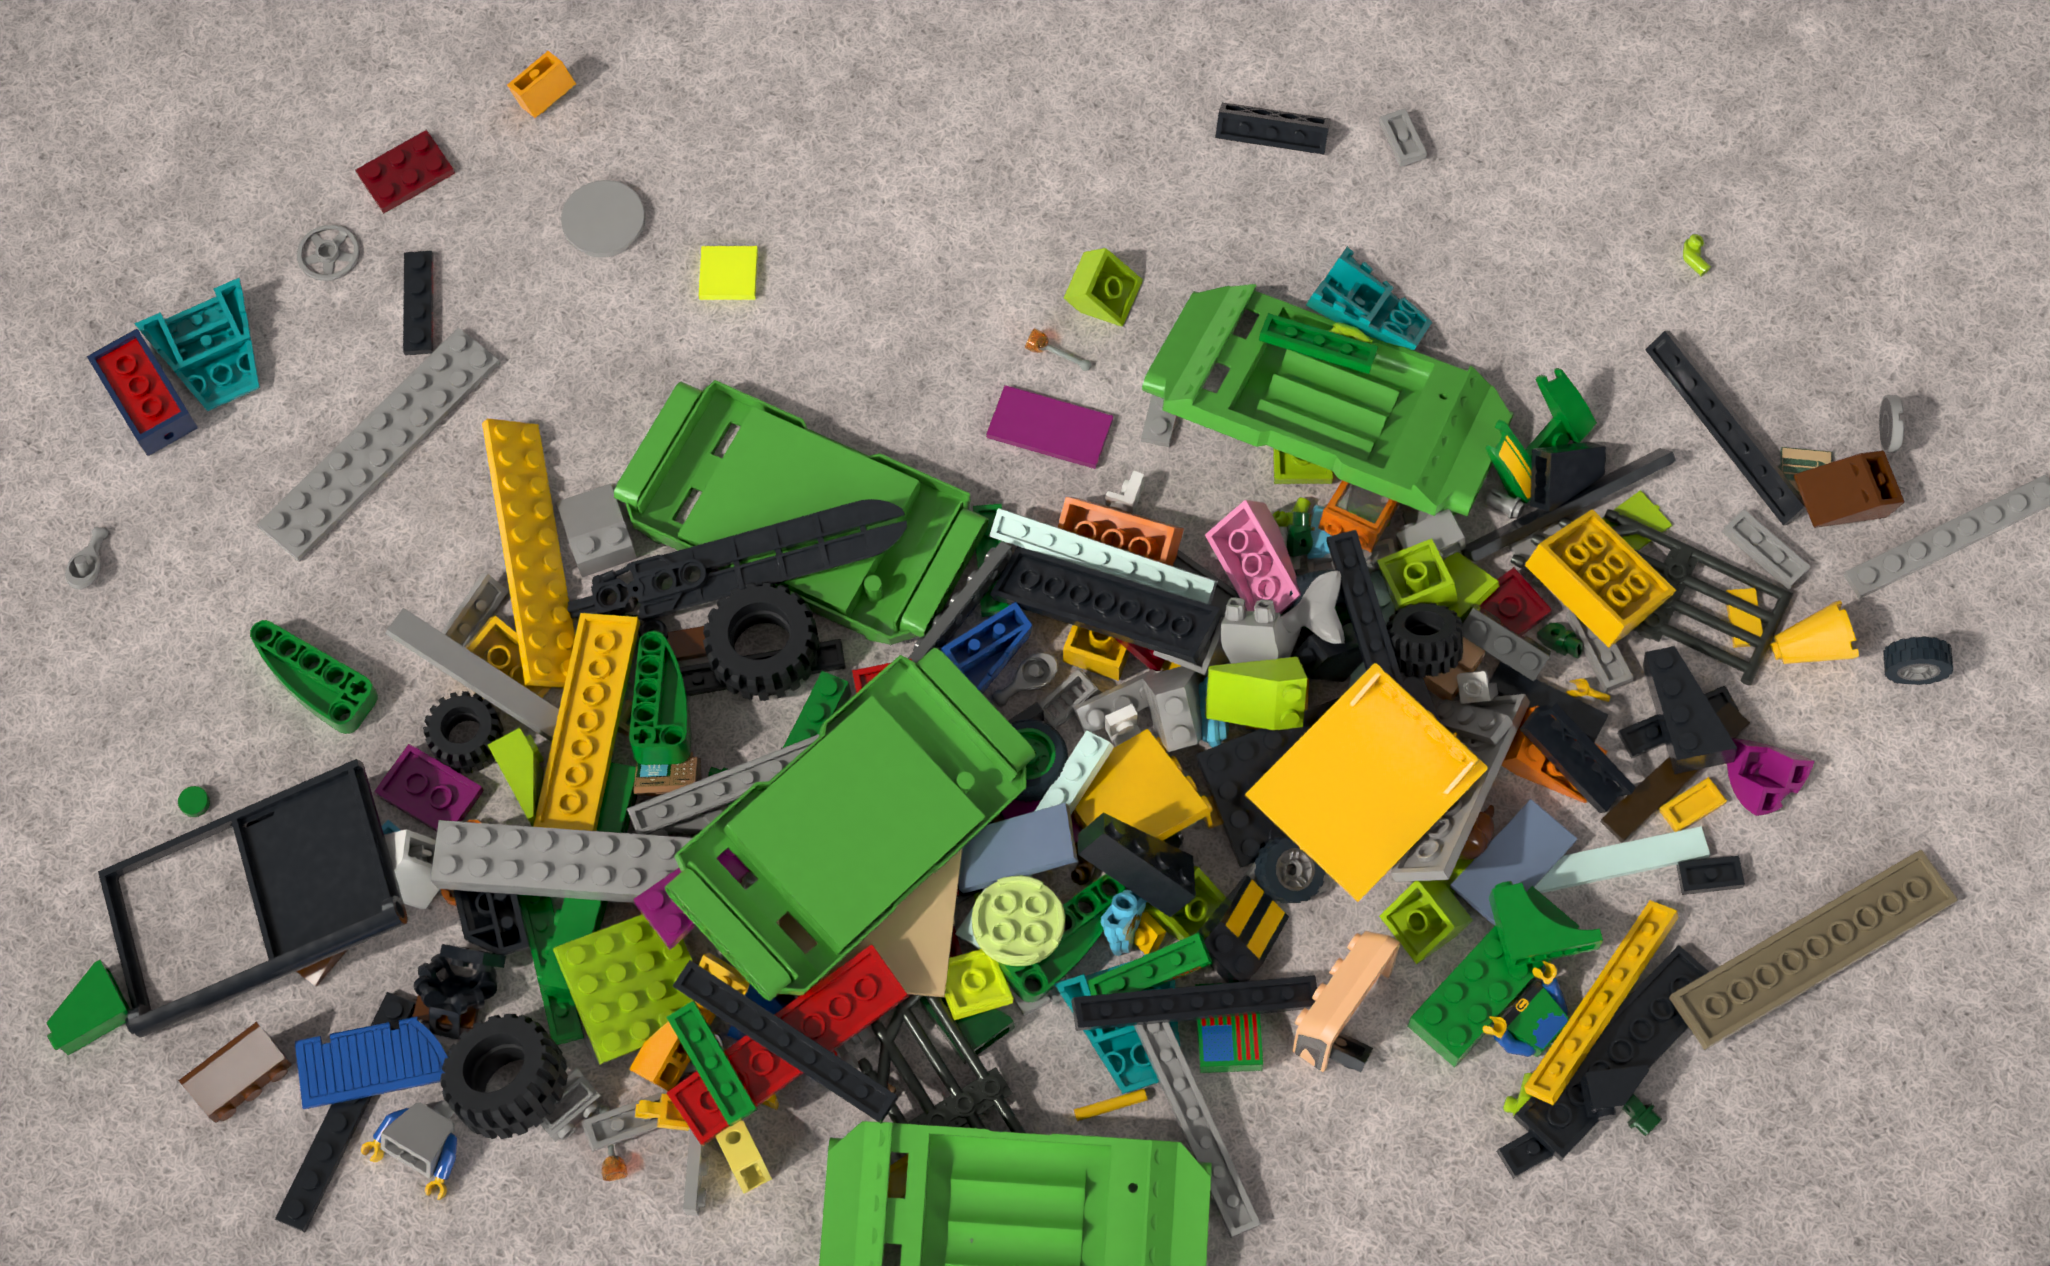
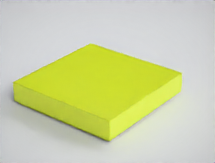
(728, 273)
(975, 985)

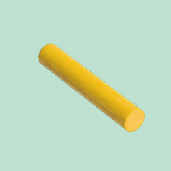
(1110, 1104)

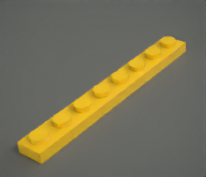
(1601, 1002)

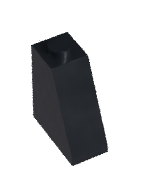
(1564, 472)
(1327, 660)

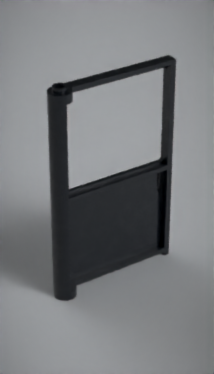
(313, 877)

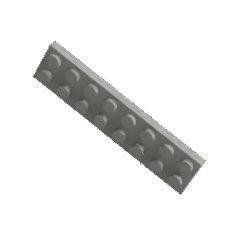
(1442, 844)

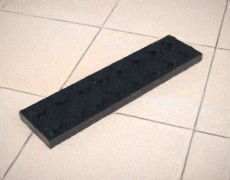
(1107, 604)
(1634, 1037)

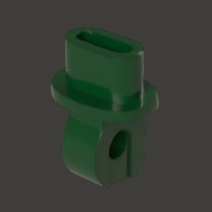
(1300, 530)
(1563, 643)
(1642, 1116)

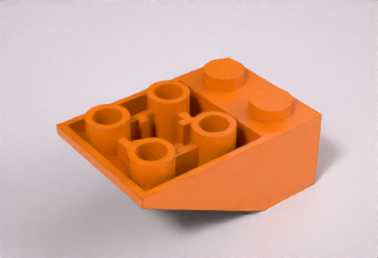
(1529, 763)

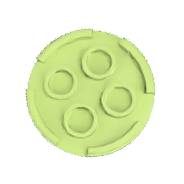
(1018, 921)

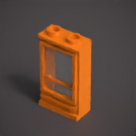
(1360, 511)

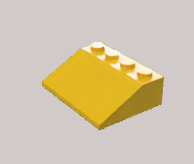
(1599, 577)

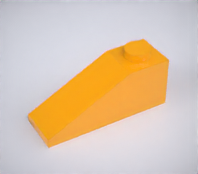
(663, 1056)

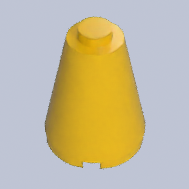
(1817, 638)

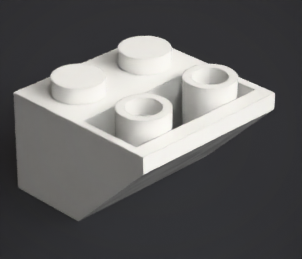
(412, 862)

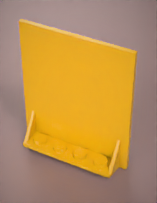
(1366, 782)

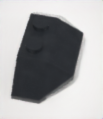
(492, 921)

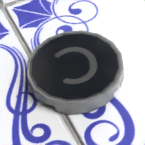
(1890, 425)

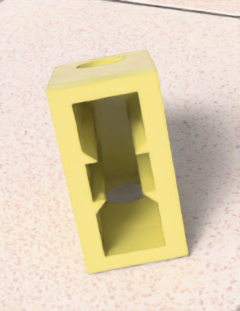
(743, 1156)

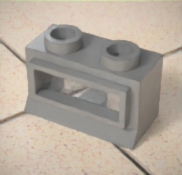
(578, 1102)

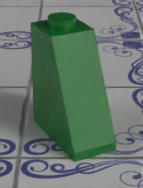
(88, 1011)

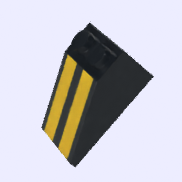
(1242, 931)

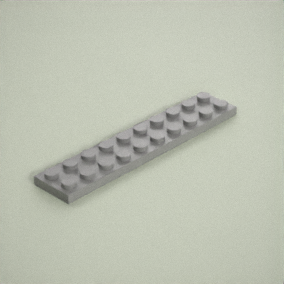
(378, 444)

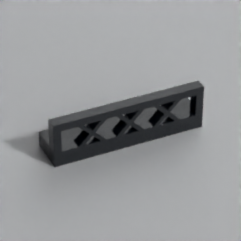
(1272, 128)
(1577, 757)

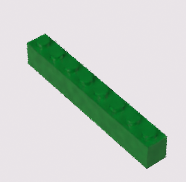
(586, 916)

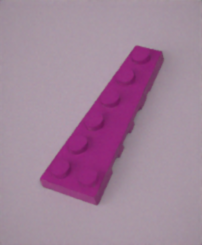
(665, 915)

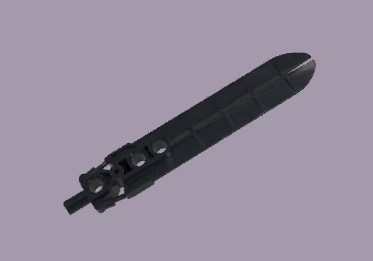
(683, 594)

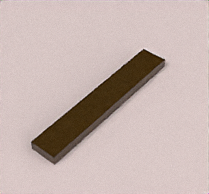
(1661, 786)

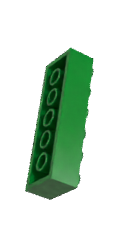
(1476, 989)

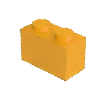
(541, 84)

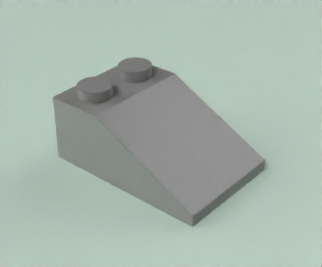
(596, 530)

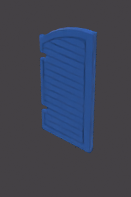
(368, 1062)

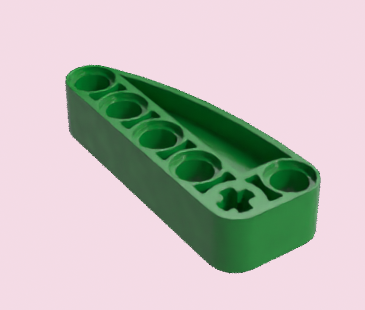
(314, 686)
(660, 705)
(1074, 945)

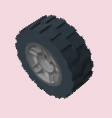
(1918, 660)
(1273, 877)

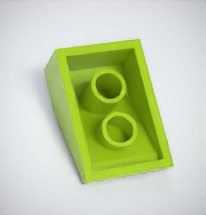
(1258, 693)
(520, 765)

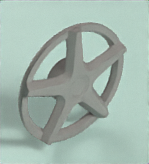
(328, 252)

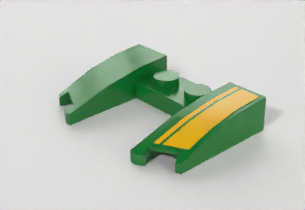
(1570, 422)

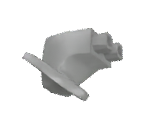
(1268, 636)

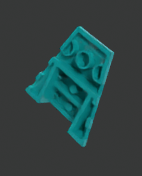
(1360, 300)
(208, 346)
(1117, 1046)

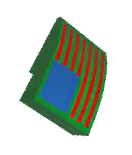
(1230, 1043)

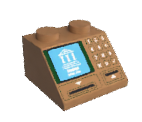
(661, 779)

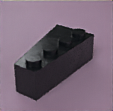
(1686, 718)
(1140, 862)

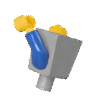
(419, 1139)

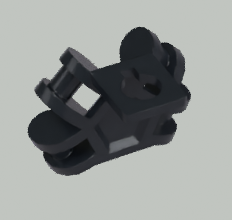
(452, 994)

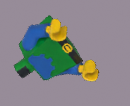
(1534, 1019)

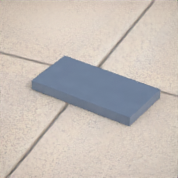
(1018, 848)
(1519, 854)

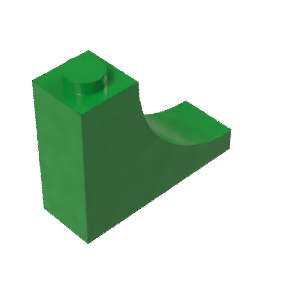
(1530, 935)

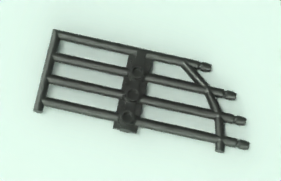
(1677, 572)
(963, 1104)

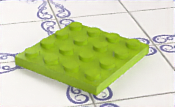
(623, 984)

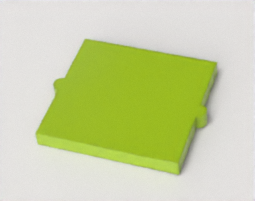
(1644, 511)

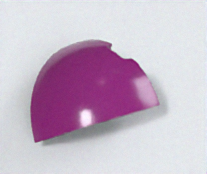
(1766, 775)

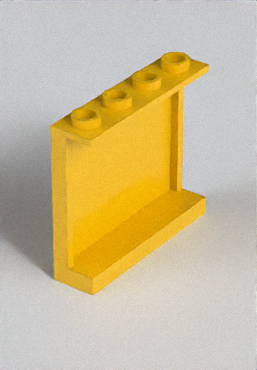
(1144, 790)

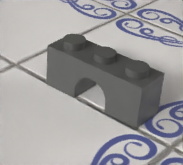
(1503, 643)

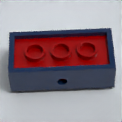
(142, 392)

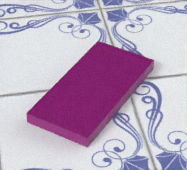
(1049, 427)

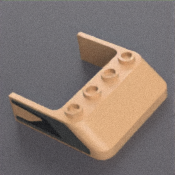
(1339, 999)

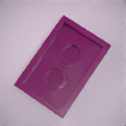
(427, 789)

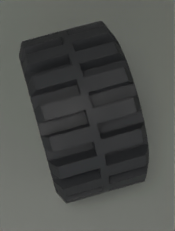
(1426, 639)
(447, 716)

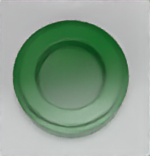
(193, 801)

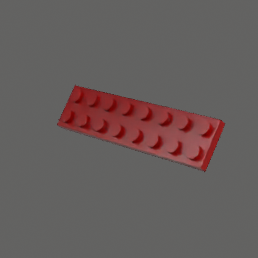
(826, 1014)

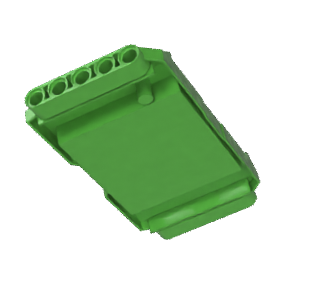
(1400, 431)
(786, 472)
(852, 823)
(1016, 1197)

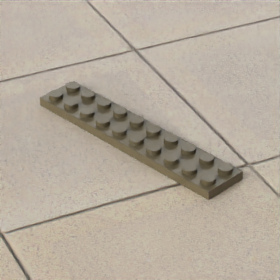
(1812, 949)

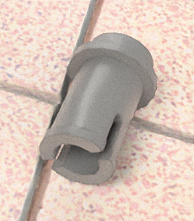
(1505, 503)

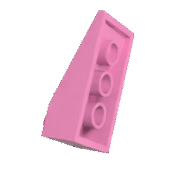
(1255, 556)

